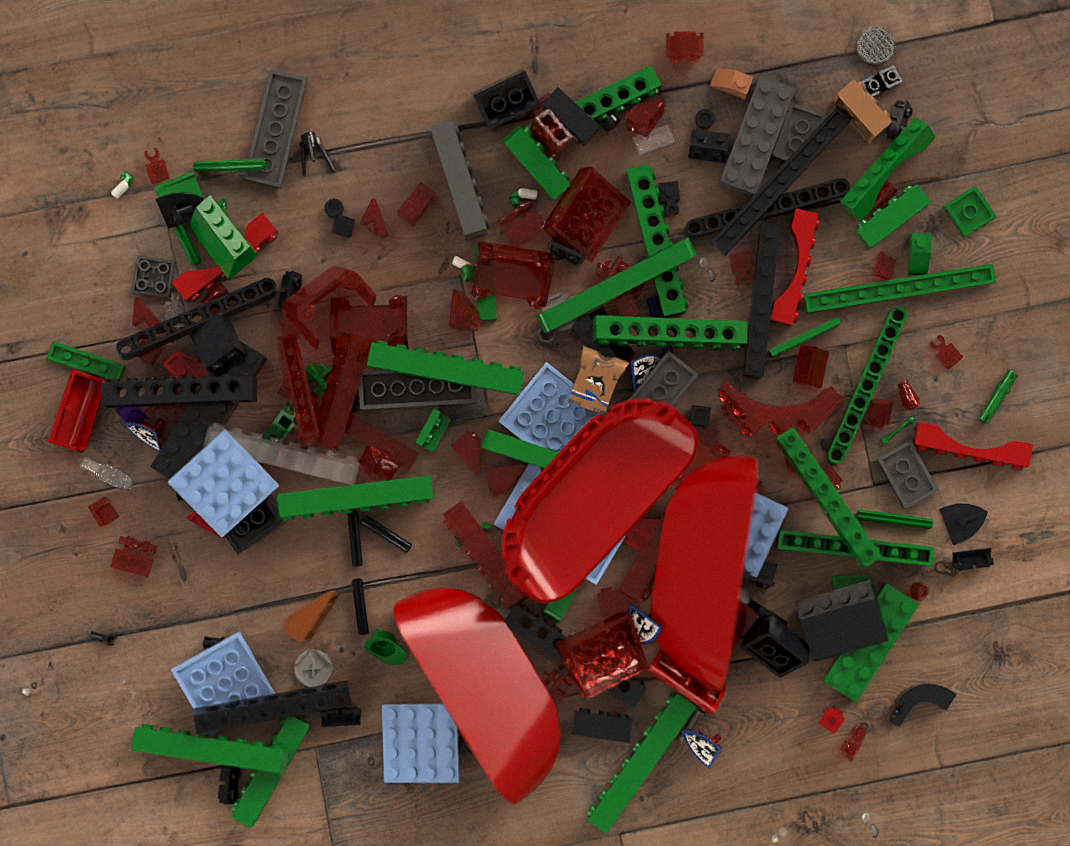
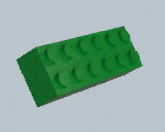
(855, 669)

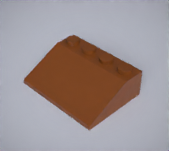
(307, 620)

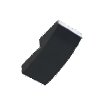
(882, 81)

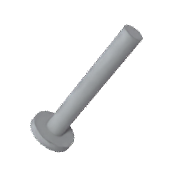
(692, 721)

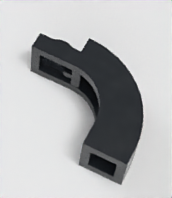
(919, 693)

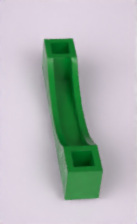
(863, 194)

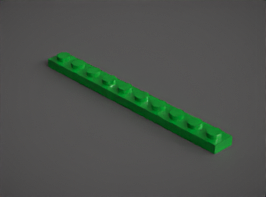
(899, 288)

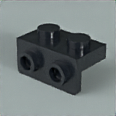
(709, 146)

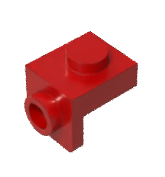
(832, 719)

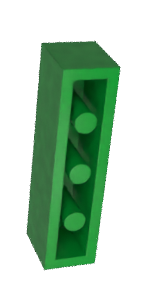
(536, 162)
(892, 217)

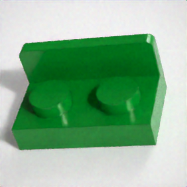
(433, 430)

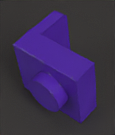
(132, 414)

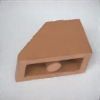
(731, 82)

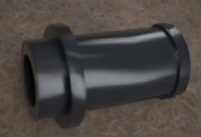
(210, 641)

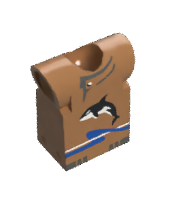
(596, 380)

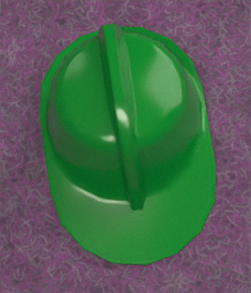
(384, 647)

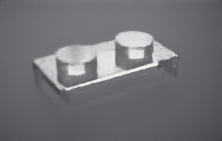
(656, 140)

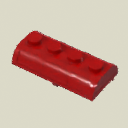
(77, 411)
(698, 693)

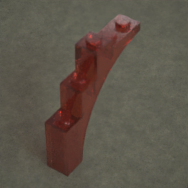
(780, 418)

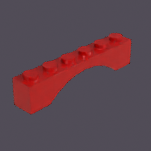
(802, 230)
(193, 283)
(932, 437)

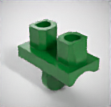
(318, 373)

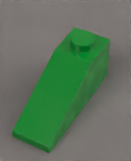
(281, 424)

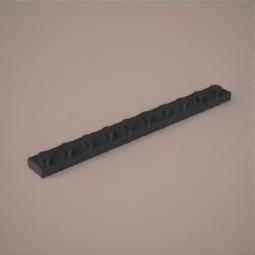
(781, 180)

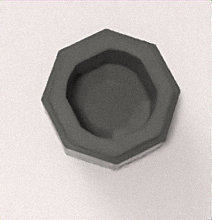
(545, 338)

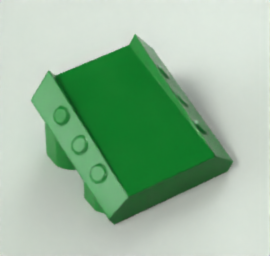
(184, 183)

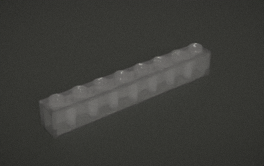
(291, 456)

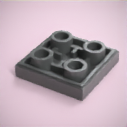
(153, 277)

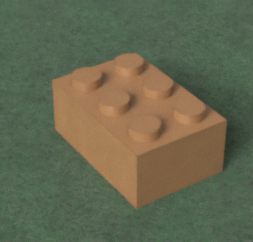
(864, 110)

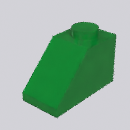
(919, 253)

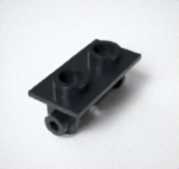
(901, 112)
(292, 282)
(966, 559)
(346, 717)
(229, 792)

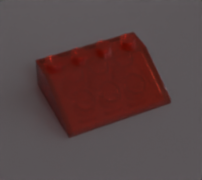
(586, 213)
(603, 654)

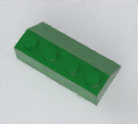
(221, 237)

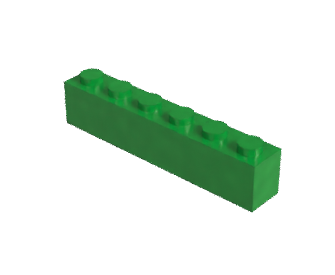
(264, 783)

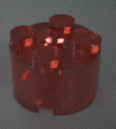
(684, 45)

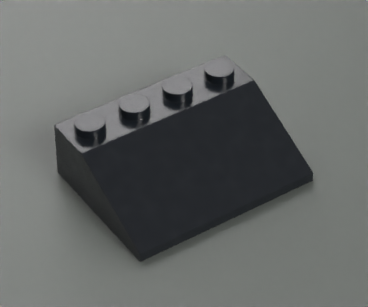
(255, 525)
(842, 620)

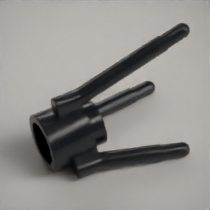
(310, 142)

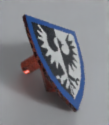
(642, 367)
(146, 432)
(702, 746)

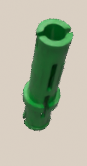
(998, 396)

